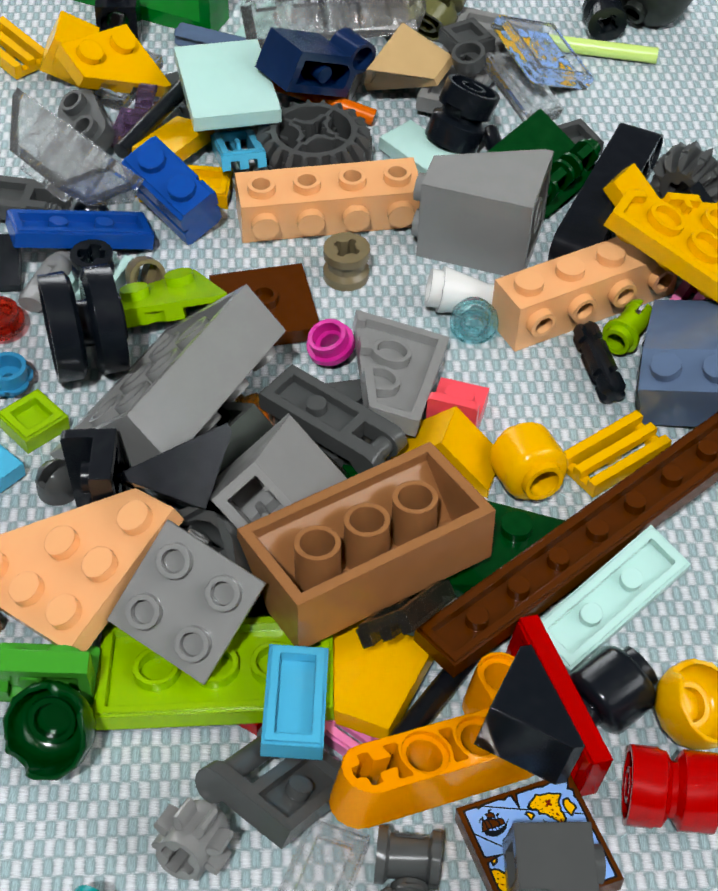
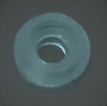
(471, 309)

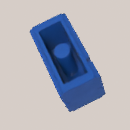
(174, 190)

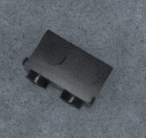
(93, 463)

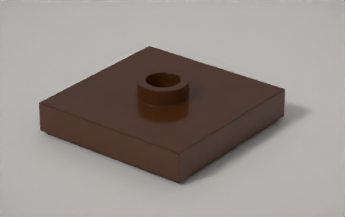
(284, 294)

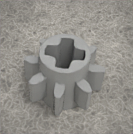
(192, 839)

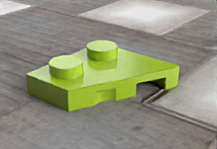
(168, 297)

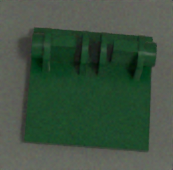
(570, 162)

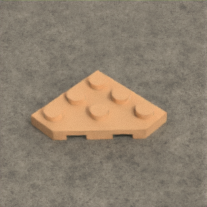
(74, 566)

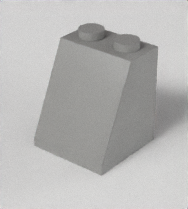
(482, 208)

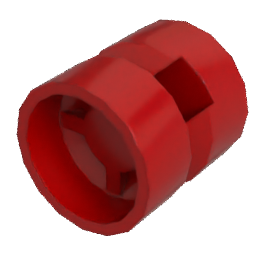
(665, 789)

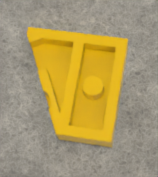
(111, 61)

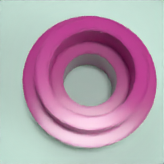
(325, 334)

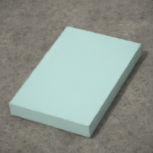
(225, 86)

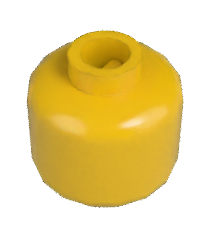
(529, 461)

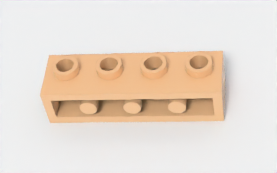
(326, 199)
(575, 290)

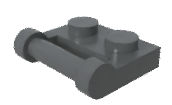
(278, 802)

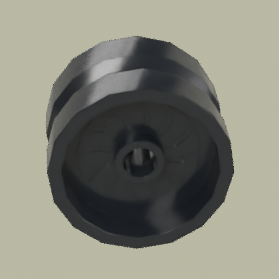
(92, 321)

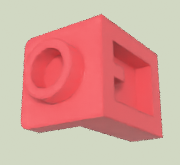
(467, 397)

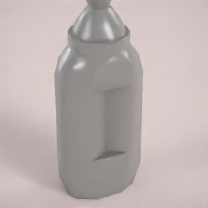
(29, 296)

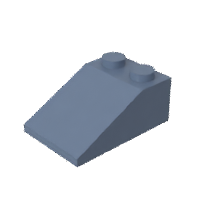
(680, 363)

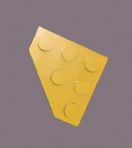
(674, 232)

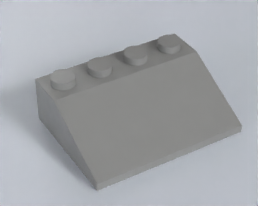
(186, 377)

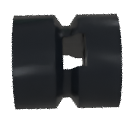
(463, 110)

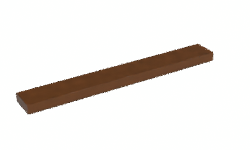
(571, 551)

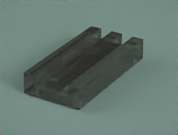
(406, 614)

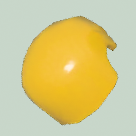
(689, 704)

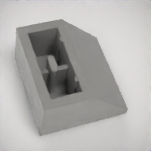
(273, 474)

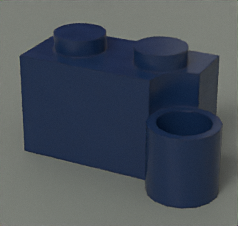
(312, 63)

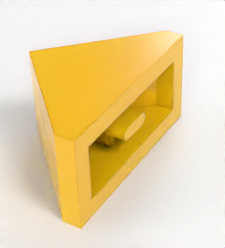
(461, 445)

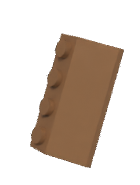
(367, 543)

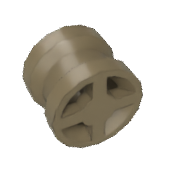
(346, 261)

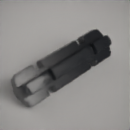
(599, 362)

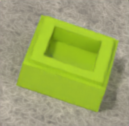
(33, 421)

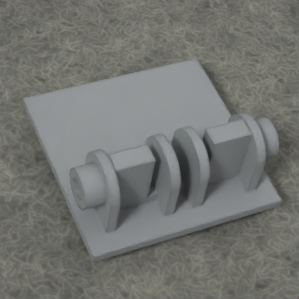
(186, 601)

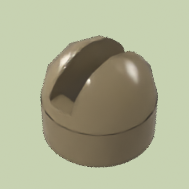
(151, 270)

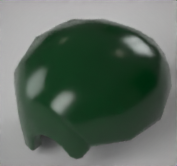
(49, 729)

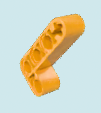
(425, 764)

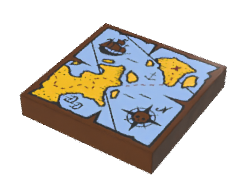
(489, 821)

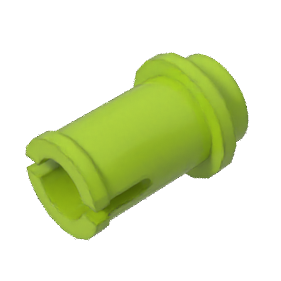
(624, 332)

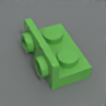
(30, 663)

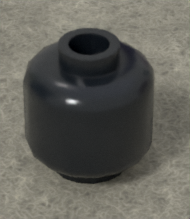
(616, 687)

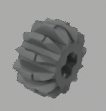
(684, 167)

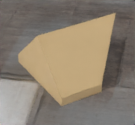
(407, 62)

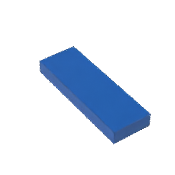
(68, 227)

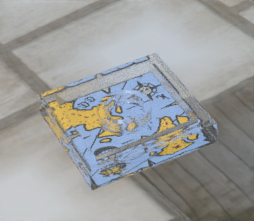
(542, 53)

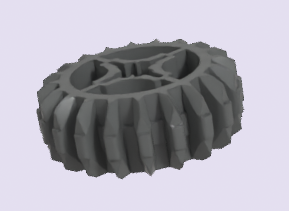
(315, 136)

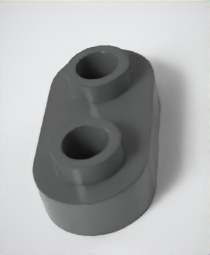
(88, 116)

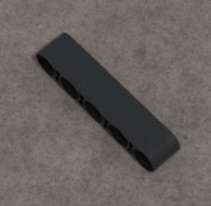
(592, 207)

